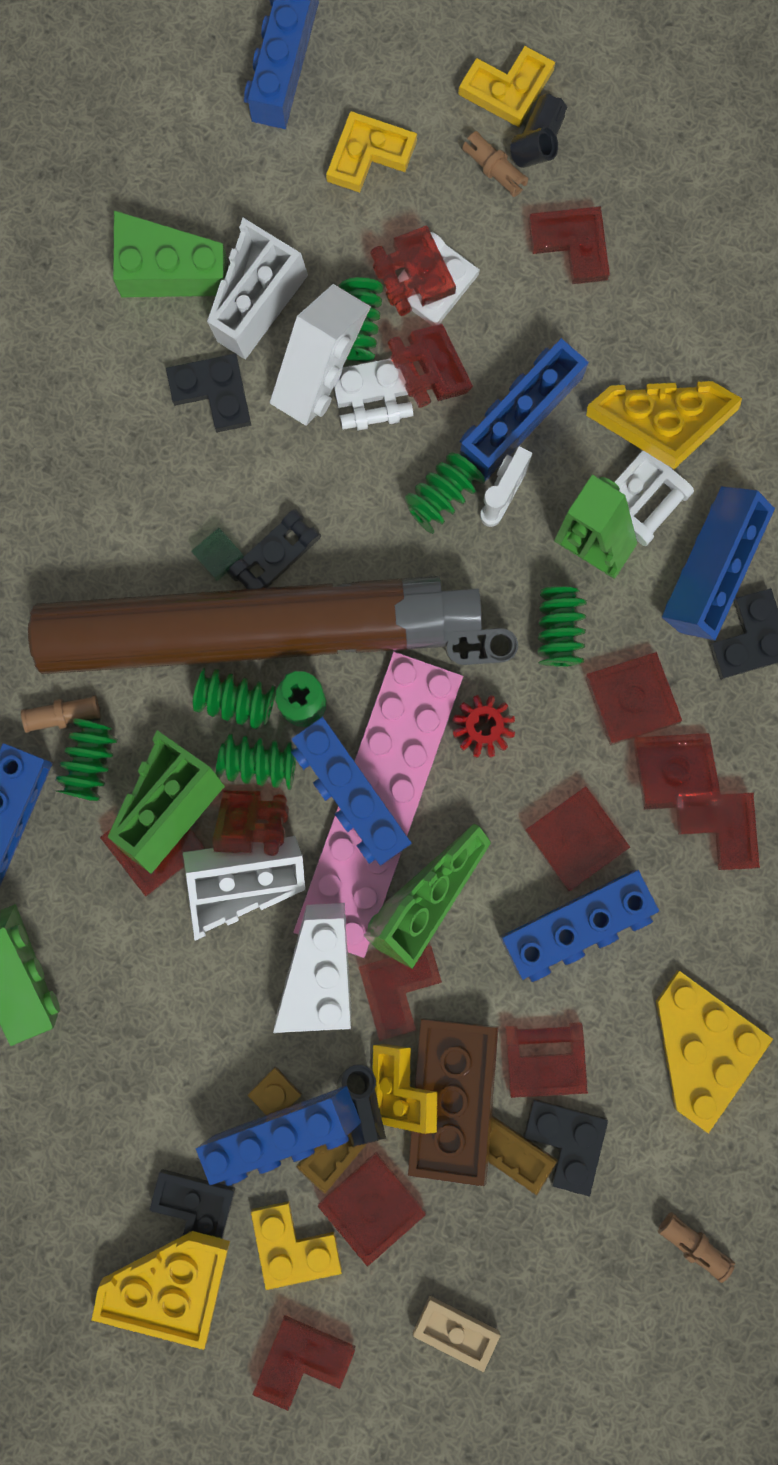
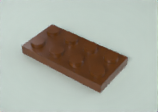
(460, 1067)

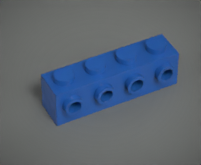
(279, 61)
(524, 408)
(718, 562)
(20, 786)
(351, 791)
(580, 924)
(279, 1135)

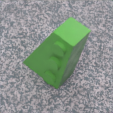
(164, 260)
(599, 526)
(164, 803)
(25, 1001)

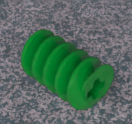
(365, 290)
(442, 489)
(560, 626)
(311, 689)
(233, 699)
(86, 760)
(256, 761)

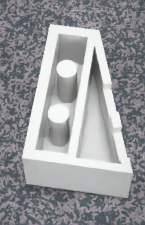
(255, 288)
(317, 353)
(233, 884)
(318, 977)

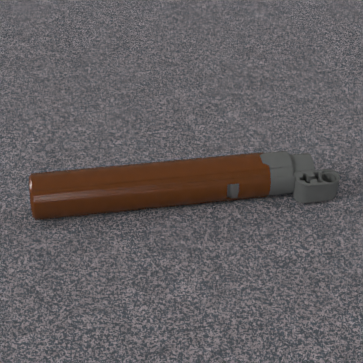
(259, 625)

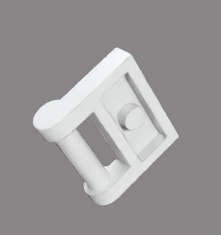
(463, 276)
(507, 483)
(640, 483)

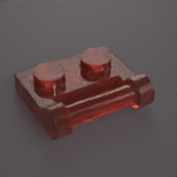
(546, 1073)

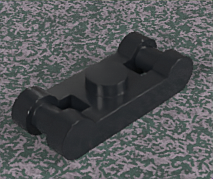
(274, 552)

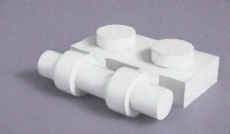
(367, 384)

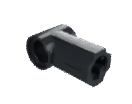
(539, 138)
(367, 1107)

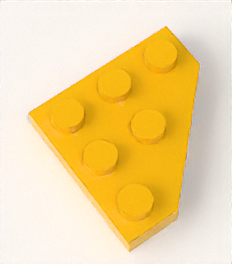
(665, 418)
(705, 1049)
(166, 1291)

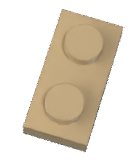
(456, 1333)

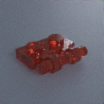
(423, 265)
(438, 360)
(238, 822)

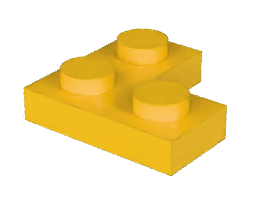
(508, 94)
(365, 142)
(398, 1102)
(284, 1257)

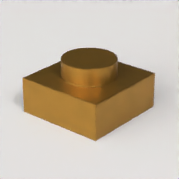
(274, 1092)

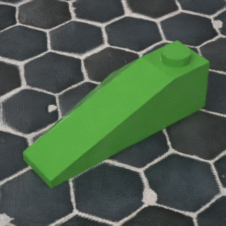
(419, 907)

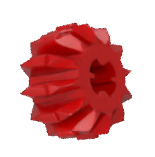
(473, 719)

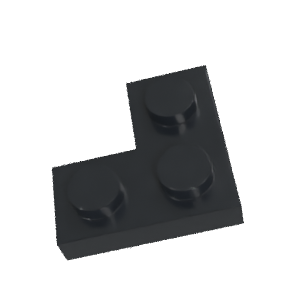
(215, 380)
(758, 644)
(577, 1136)
(193, 1200)

